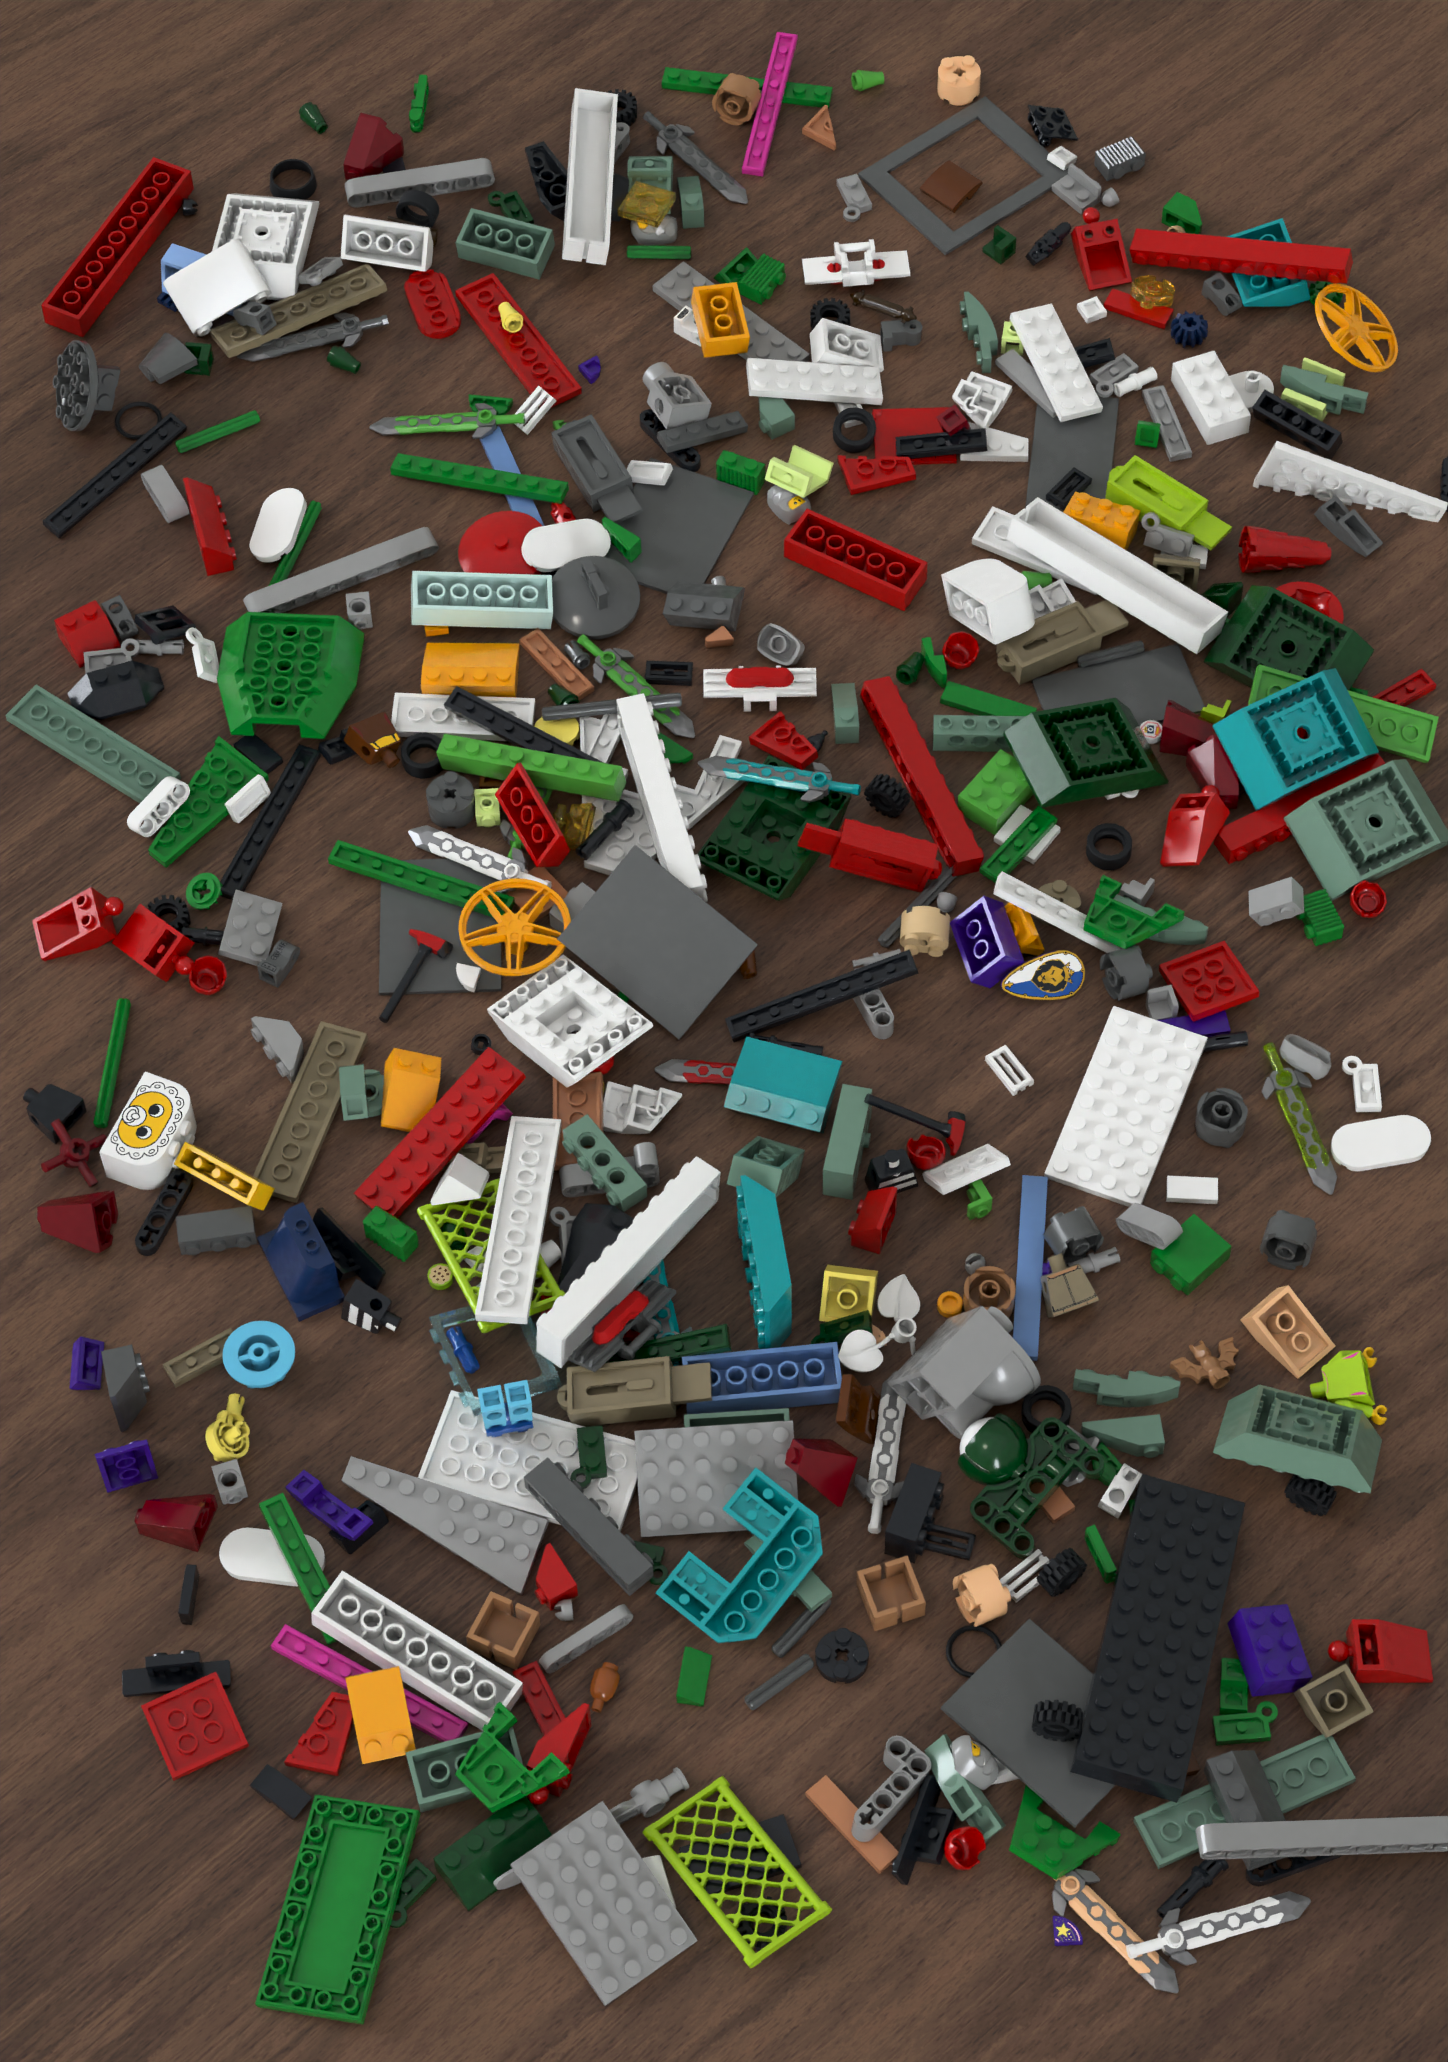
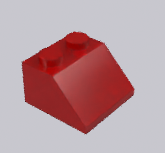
(86, 631)
(874, 1219)

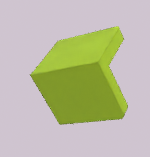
(1215, 714)

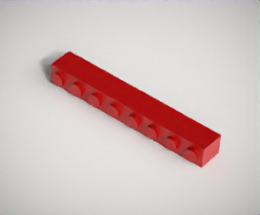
(1267, 824)

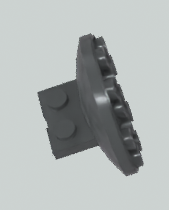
(82, 385)
(594, 597)

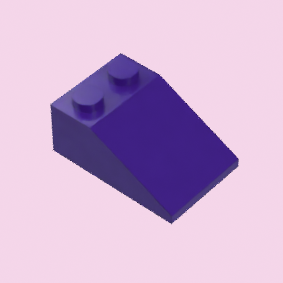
(126, 1465)

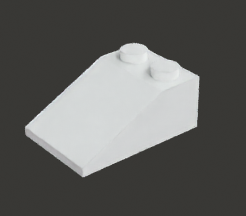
(845, 345)

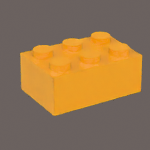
(720, 319)
(1104, 517)

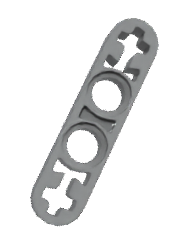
(586, 1638)

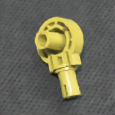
(229, 1431)

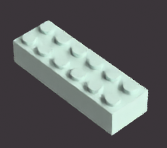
(481, 600)

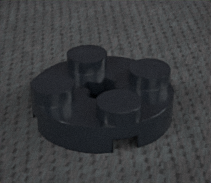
(842, 1641)

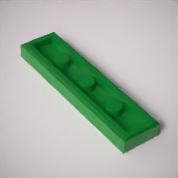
(981, 702)
(1019, 844)

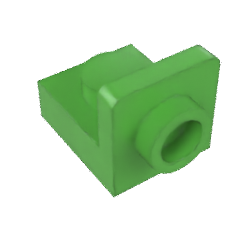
(980, 1200)

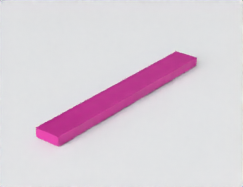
(769, 104)
(336, 1667)

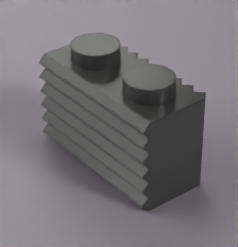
(1119, 158)

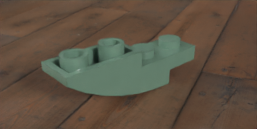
(980, 329)
(1315, 386)
(1183, 933)
(1136, 1391)
(962, 1795)

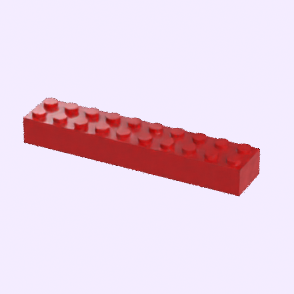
(117, 247)

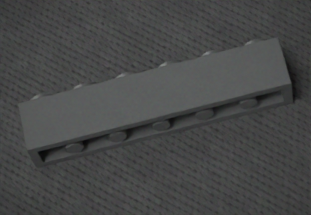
(589, 1526)

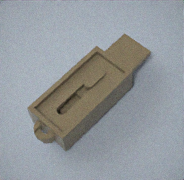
(1058, 639)
(632, 1390)

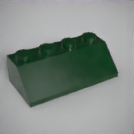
(488, 1851)

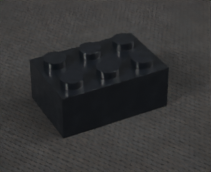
(914, 1513)

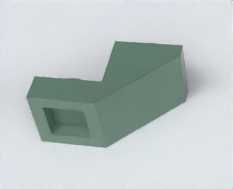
(353, 1092)

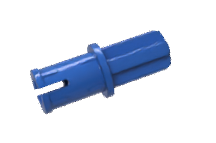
(463, 1349)

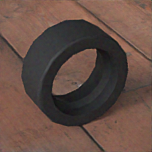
(421, 200)
(859, 415)
(417, 741)
(1110, 831)
(1050, 1393)

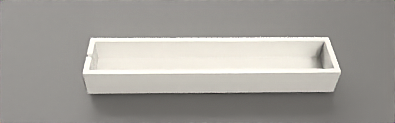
(590, 177)
(1117, 575)
(658, 793)
(628, 1260)

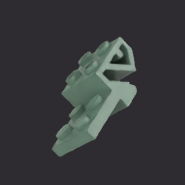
(652, 171)

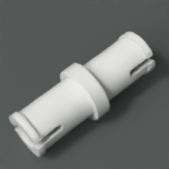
(1135, 381)

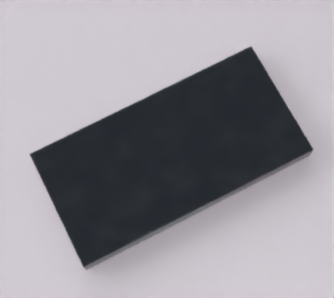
(777, 1831)

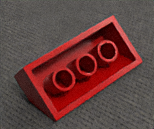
(210, 527)
(532, 819)

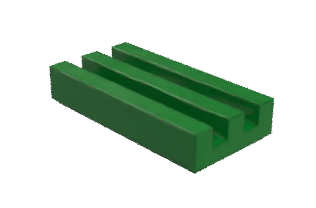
(1100, 1554)

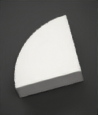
(468, 976)

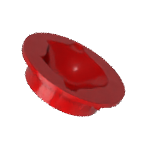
(1314, 597)

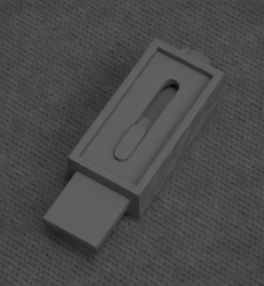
(596, 469)

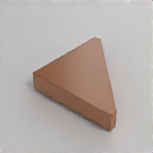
(821, 128)

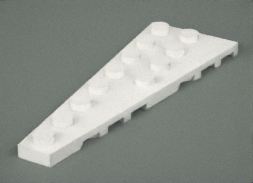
(1314, 475)

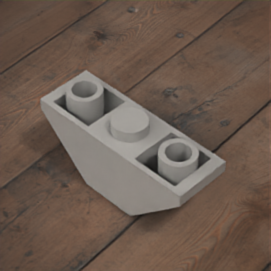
(280, 1043)

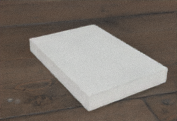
(966, 1169)

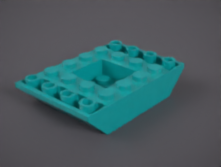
(1270, 754)
(767, 1261)

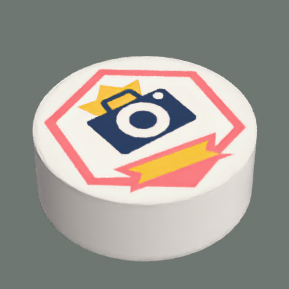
(1152, 731)

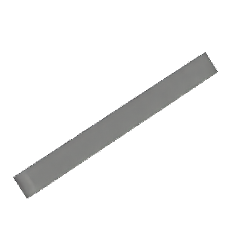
(1322, 1837)

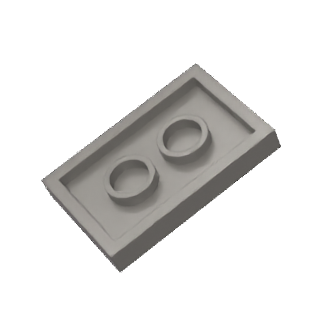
(249, 928)

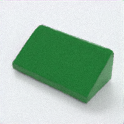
(736, 268)
(693, 1677)

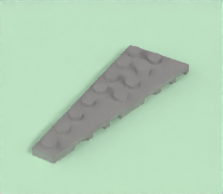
(478, 1530)

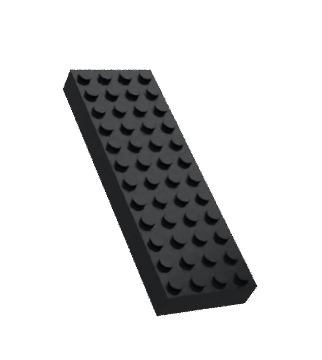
(1158, 1638)

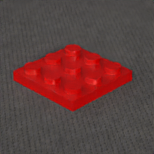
(1209, 981)
(194, 1726)

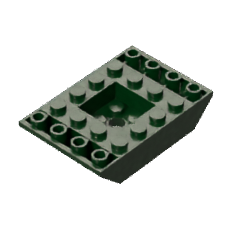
(1272, 619)
(1066, 769)
(761, 811)

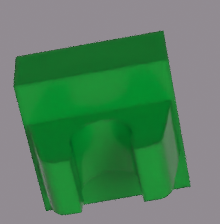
(1147, 434)

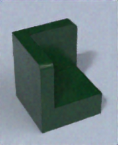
(1001, 246)
(204, 356)

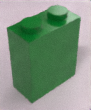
(1191, 1255)

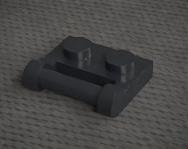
(161, 619)

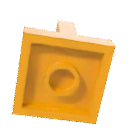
(1024, 930)

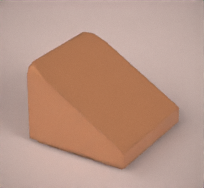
(719, 638)

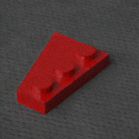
(871, 474)
(784, 742)
(326, 1739)

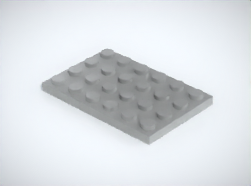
(696, 1470)
(603, 1903)

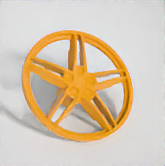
(1354, 330)
(513, 929)

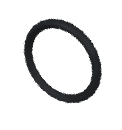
(130, 405)
(956, 1634)

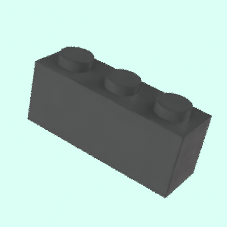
(216, 1230)

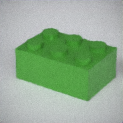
(995, 793)

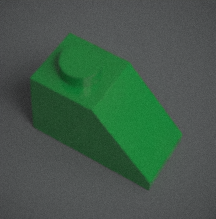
(1182, 212)

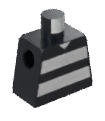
(891, 1170)
(368, 1309)

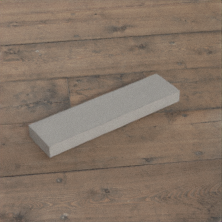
(1026, 378)
(1170, 430)

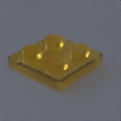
(646, 204)

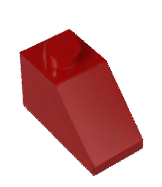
(554, 1580)

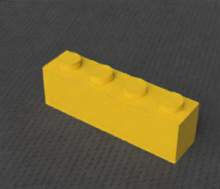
(224, 1176)

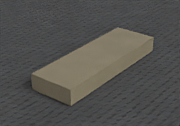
(197, 1360)

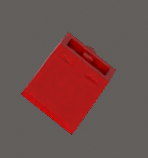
(1102, 255)
(1193, 827)
(77, 924)
(155, 944)
(1388, 1655)
(565, 1743)

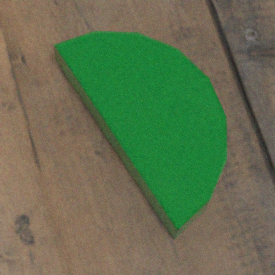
(500, 404)
(674, 751)
(1111, 1464)

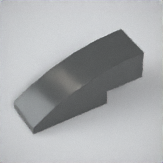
(1348, 526)

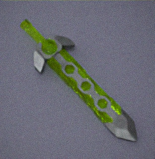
(1287, 1086)

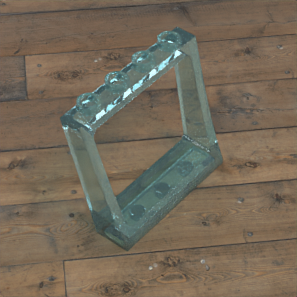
(546, 1382)

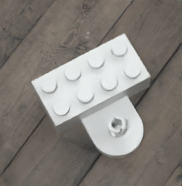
(1215, 400)

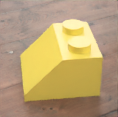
(847, 1292)

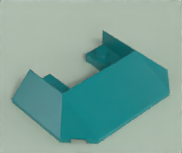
(767, 1580)

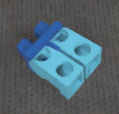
(508, 1416)

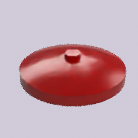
(496, 543)

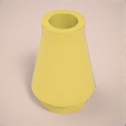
(511, 319)

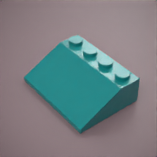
(1269, 291)
(783, 1085)

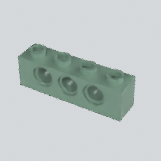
(971, 732)
(587, 1133)

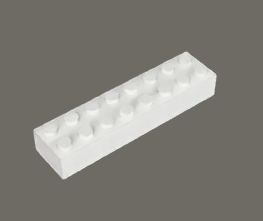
(425, 1655)

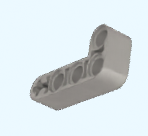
(579, 1183)
(887, 1793)

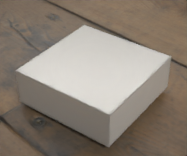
(1062, 157)
(1091, 310)

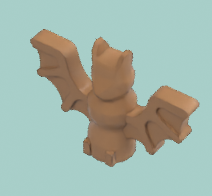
(1210, 1366)

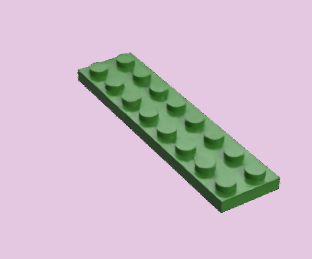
(1390, 725)

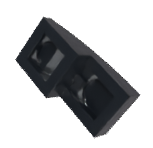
(336, 749)
(280, 1791)

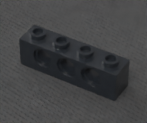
(1297, 424)

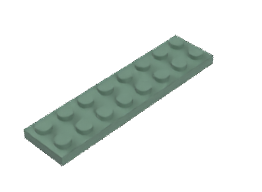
(89, 744)
(1295, 1779)

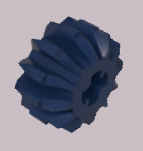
(1189, 329)

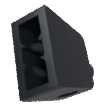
(51, 1105)

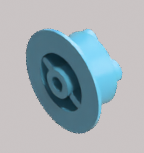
(259, 1354)

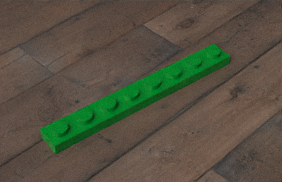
(710, 82)
(479, 478)
(411, 877)

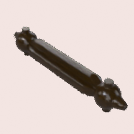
(883, 306)

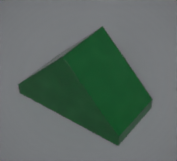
(1225, 595)

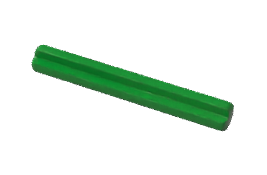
(217, 431)

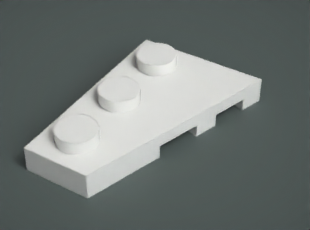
(1000, 447)

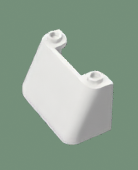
(216, 286)

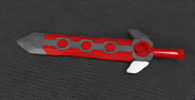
(696, 1071)

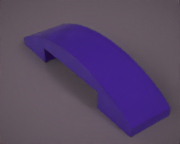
(328, 1508)

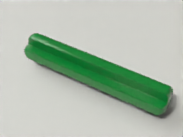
(658, 252)

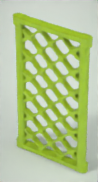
(455, 1257)
(721, 1785)

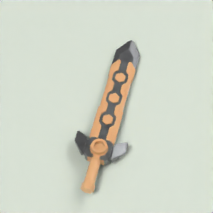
(1103, 1920)

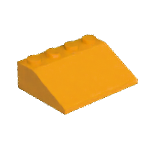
(474, 667)

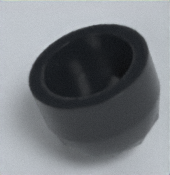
(187, 207)
(475, 1041)

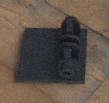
(1050, 124)

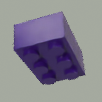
(986, 942)
(1269, 1650)

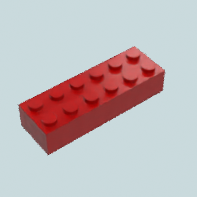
(855, 559)

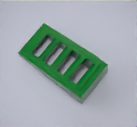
(623, 540)

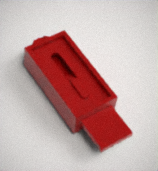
(875, 853)

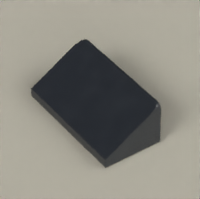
(379, 1521)

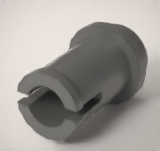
(580, 658)

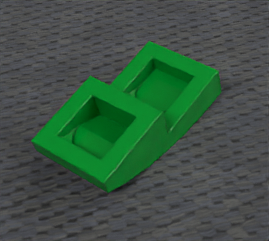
(934, 664)
(1232, 1688)

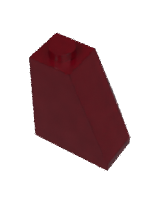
(371, 147)
(1183, 729)
(1212, 767)
(81, 1219)
(823, 1466)
(177, 1519)

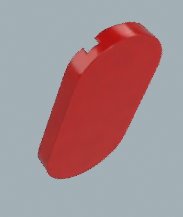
(432, 304)

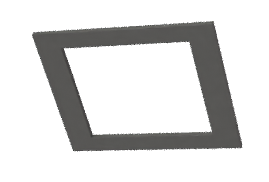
(926, 222)

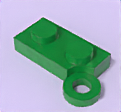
(1244, 1726)

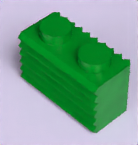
(762, 279)
(740, 471)
(1320, 918)
(390, 1233)

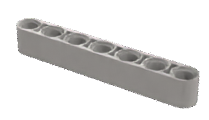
(431, 180)

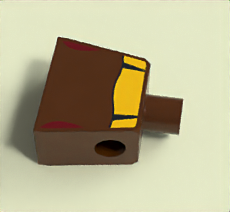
(374, 740)

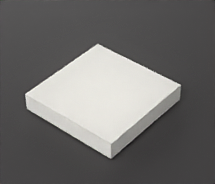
(1014, 822)

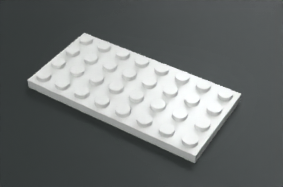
(1125, 1107)
(496, 1466)

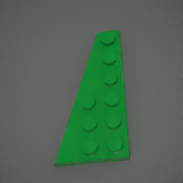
(210, 788)

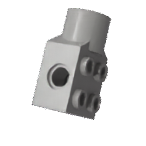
(675, 396)

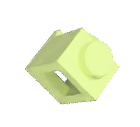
(1010, 335)
(487, 807)

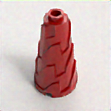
(1278, 550)

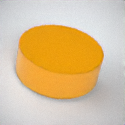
(949, 1304)

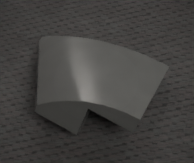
(167, 359)

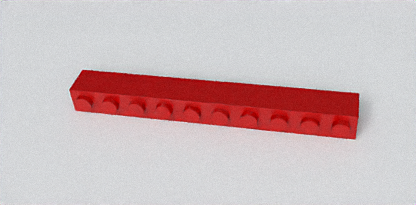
(1241, 256)
(921, 776)

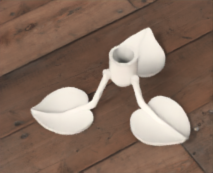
(895, 1300)

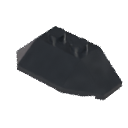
(116, 690)

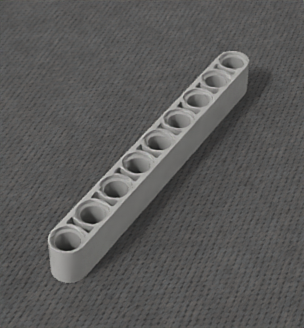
(343, 573)

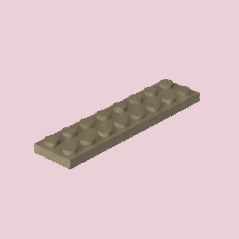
(303, 309)
(308, 1111)

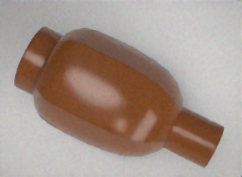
(604, 1685)

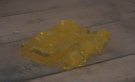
(577, 822)

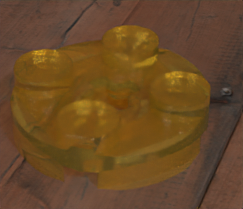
(1152, 292)

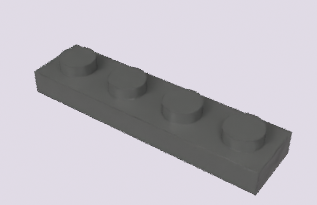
(702, 431)

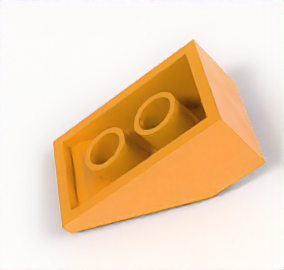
(409, 1088)
(380, 1714)

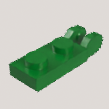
(419, 104)

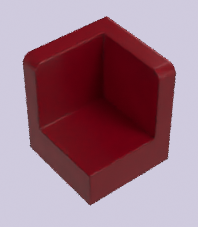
(953, 420)

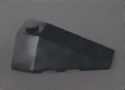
(549, 178)
(590, 1233)

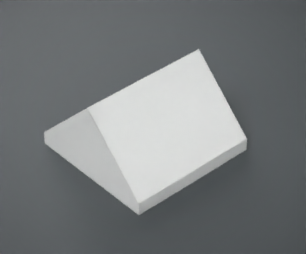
(460, 1182)

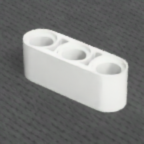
(148, 811)

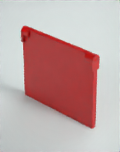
(907, 422)

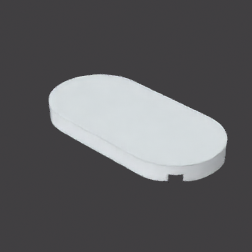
(278, 525)
(559, 543)
(1380, 1142)
(255, 1556)

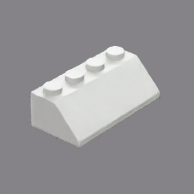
(386, 243)

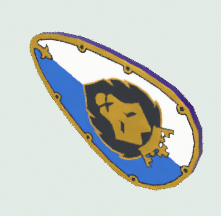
(1046, 977)

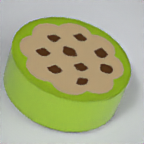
(440, 1276)

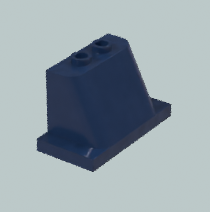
(302, 1263)

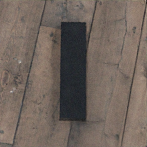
(941, 444)

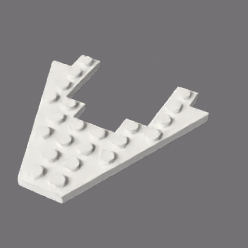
(600, 740)

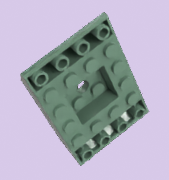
(1343, 844)
(1300, 1437)

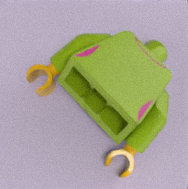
(1349, 1383)

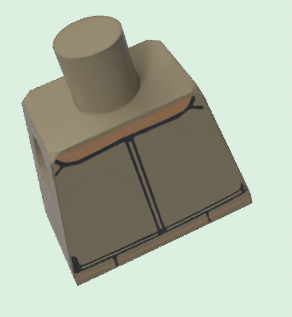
(1065, 1287)

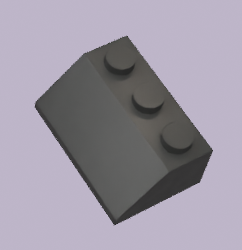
(703, 605)
(125, 1383)

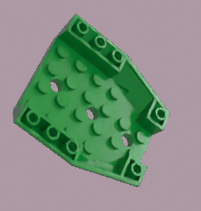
(315, 688)

